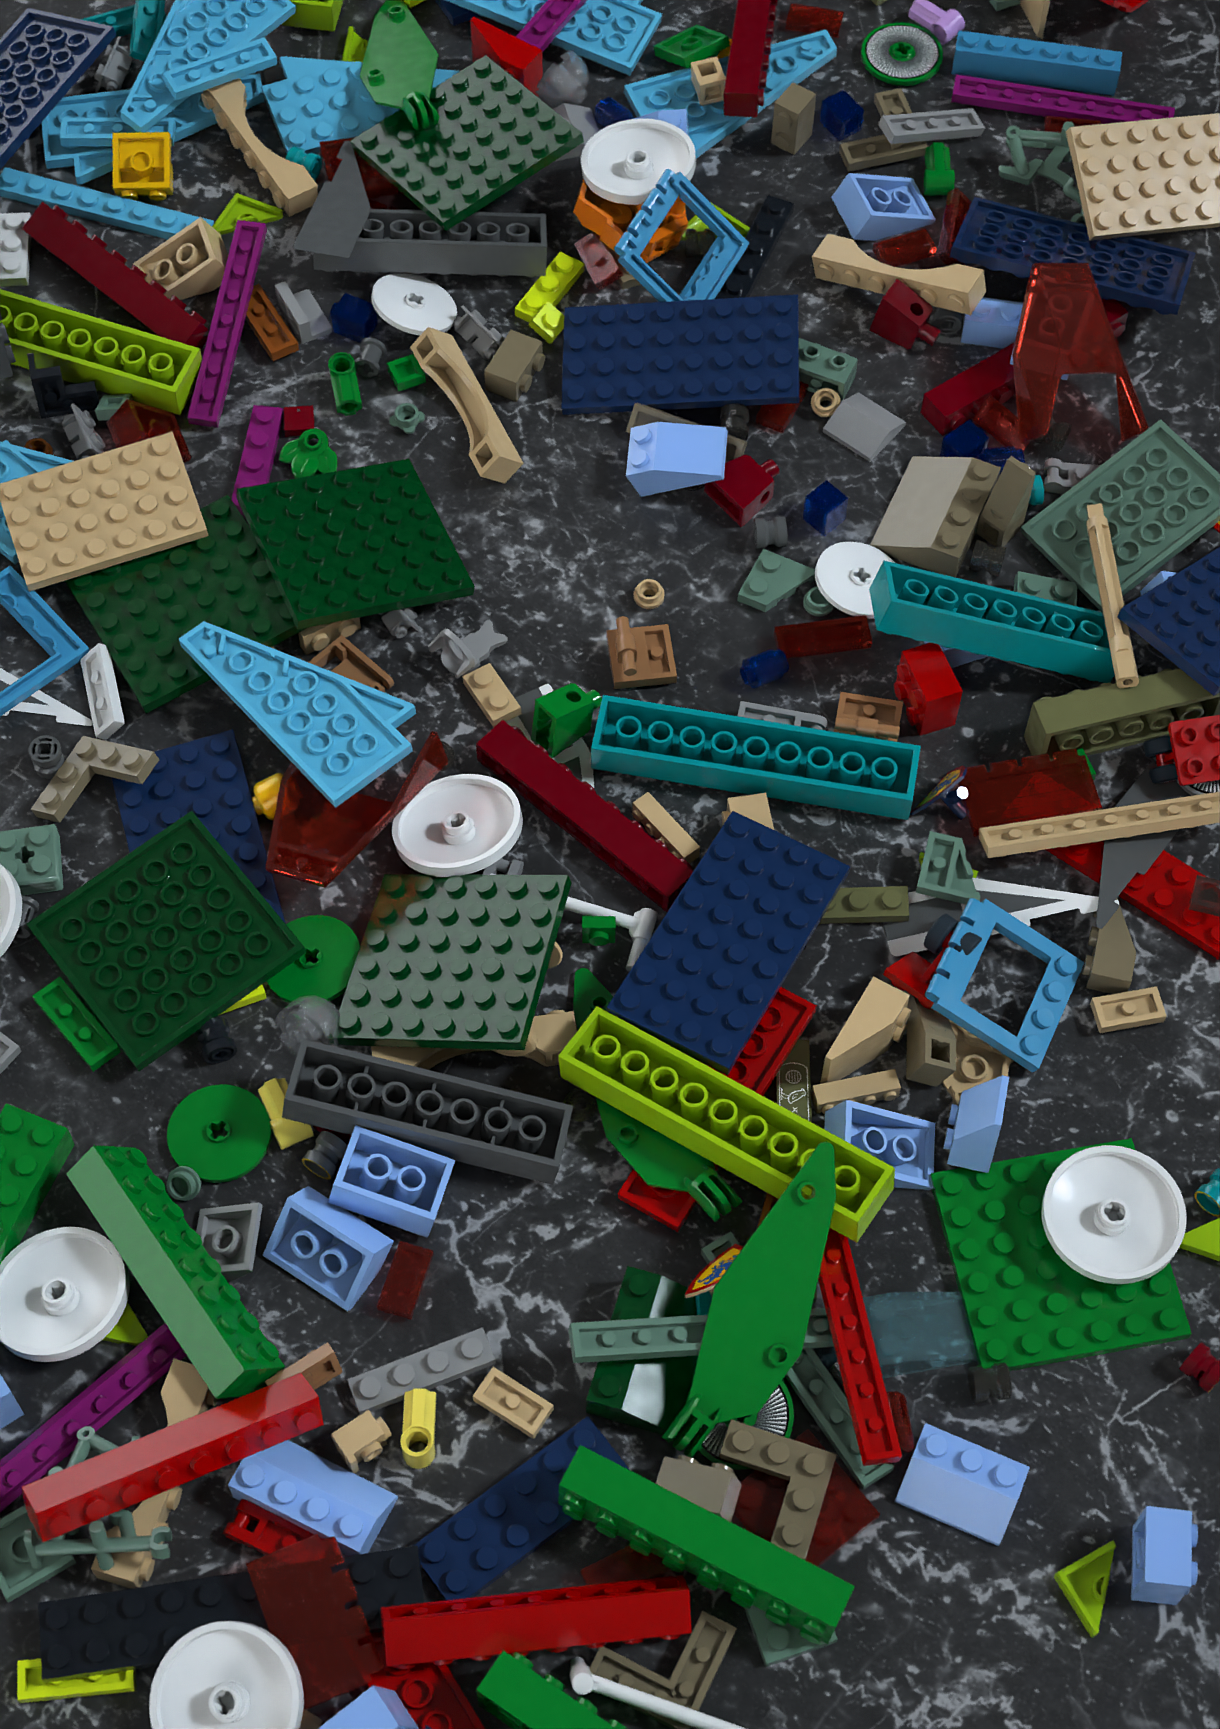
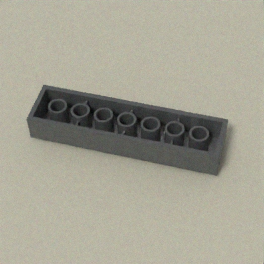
(416, 244)
(428, 1110)

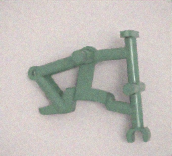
(1026, 172)
(98, 1543)

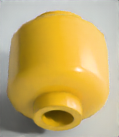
(266, 795)

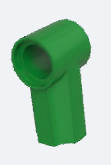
(938, 174)
(344, 383)

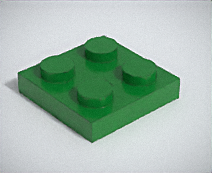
(691, 46)

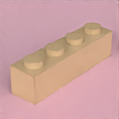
(665, 828)
(860, 1089)

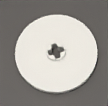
(413, 303)
(846, 574)

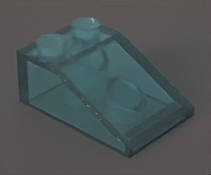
(919, 1331)

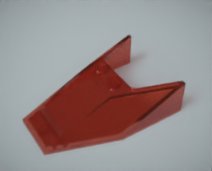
(1066, 333)
(317, 840)

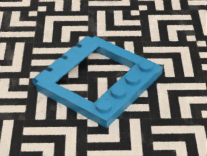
(717, 262)
(46, 629)
(1049, 999)

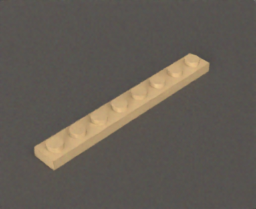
(1100, 825)

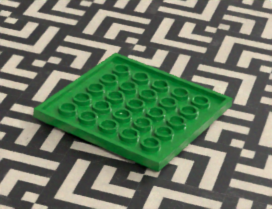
(1018, 1291)

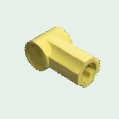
(285, 1131)
(419, 1426)

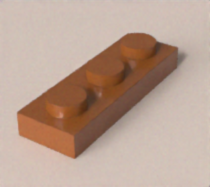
(269, 325)

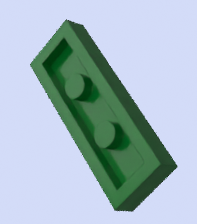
(76, 1024)

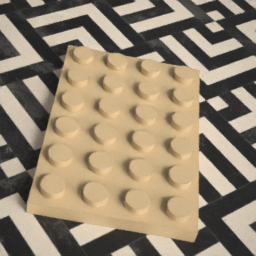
(1148, 175)
(101, 511)

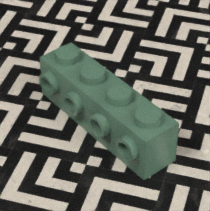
(825, 368)

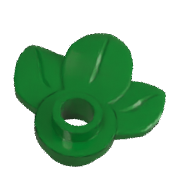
(308, 459)

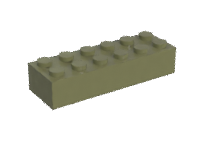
(1116, 717)

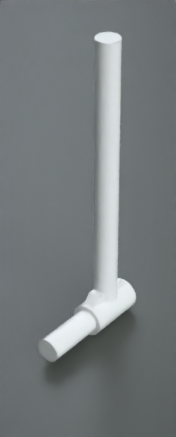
(639, 925)
(584, 1682)

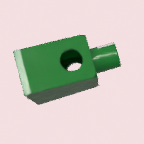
(563, 717)

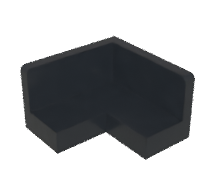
(54, 396)

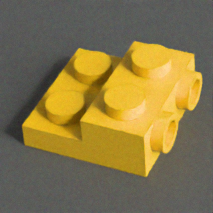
(142, 165)

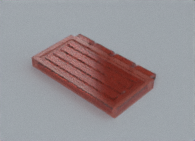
(1029, 791)
(309, 1617)

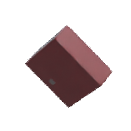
(298, 419)

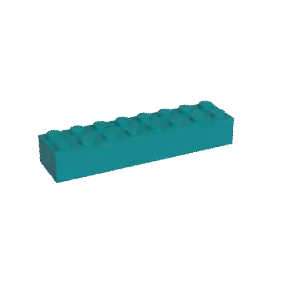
(991, 621)

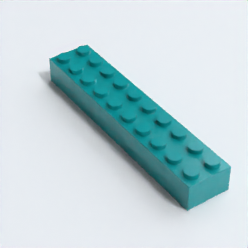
(755, 757)

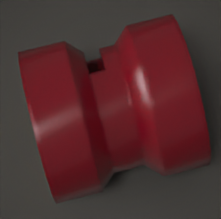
(1203, 1367)

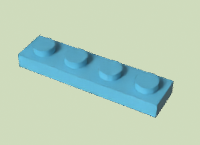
(219, 68)
(100, 130)

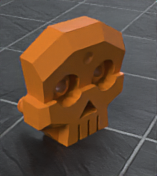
(612, 219)

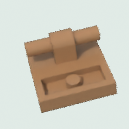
(640, 655)
(868, 716)

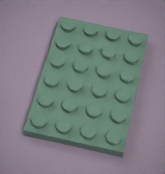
(1155, 503)

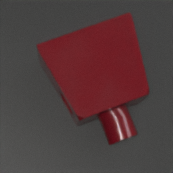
(904, 317)
(744, 487)

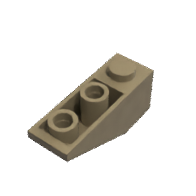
(1007, 503)
(1112, 956)
(929, 1045)

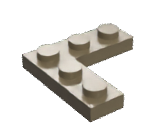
(877, 149)
(84, 761)
(790, 1460)
(691, 1675)

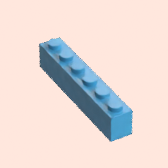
(1037, 63)

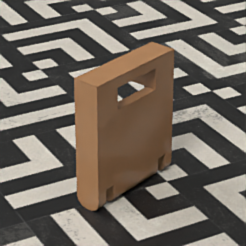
(354, 664)

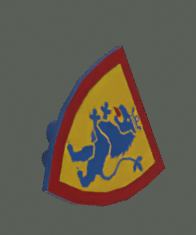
(950, 798)

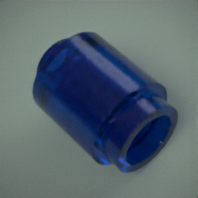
(610, 111)
(999, 455)
(764, 668)

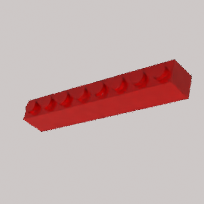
(171, 1456)
(535, 1621)

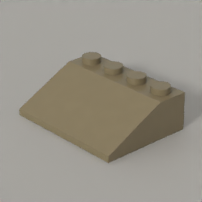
(936, 512)

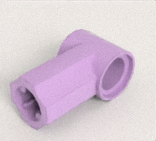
(937, 21)

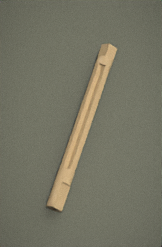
(1111, 597)

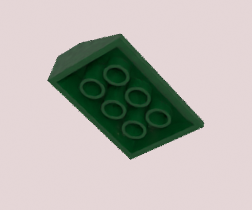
(652, 1389)

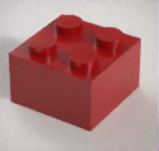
(928, 688)

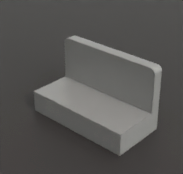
(302, 313)

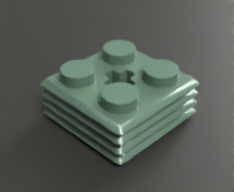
(43, 852)

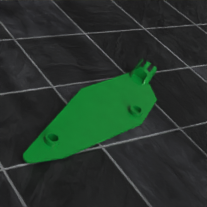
(400, 64)
(651, 1154)
(761, 1307)

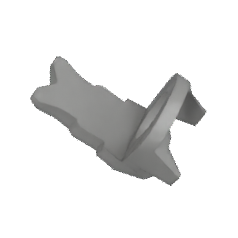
(466, 654)

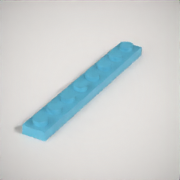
(94, 204)

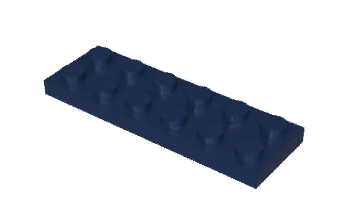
(507, 1519)

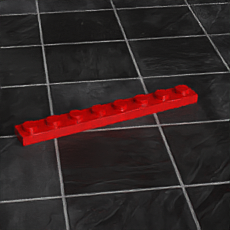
(857, 1354)

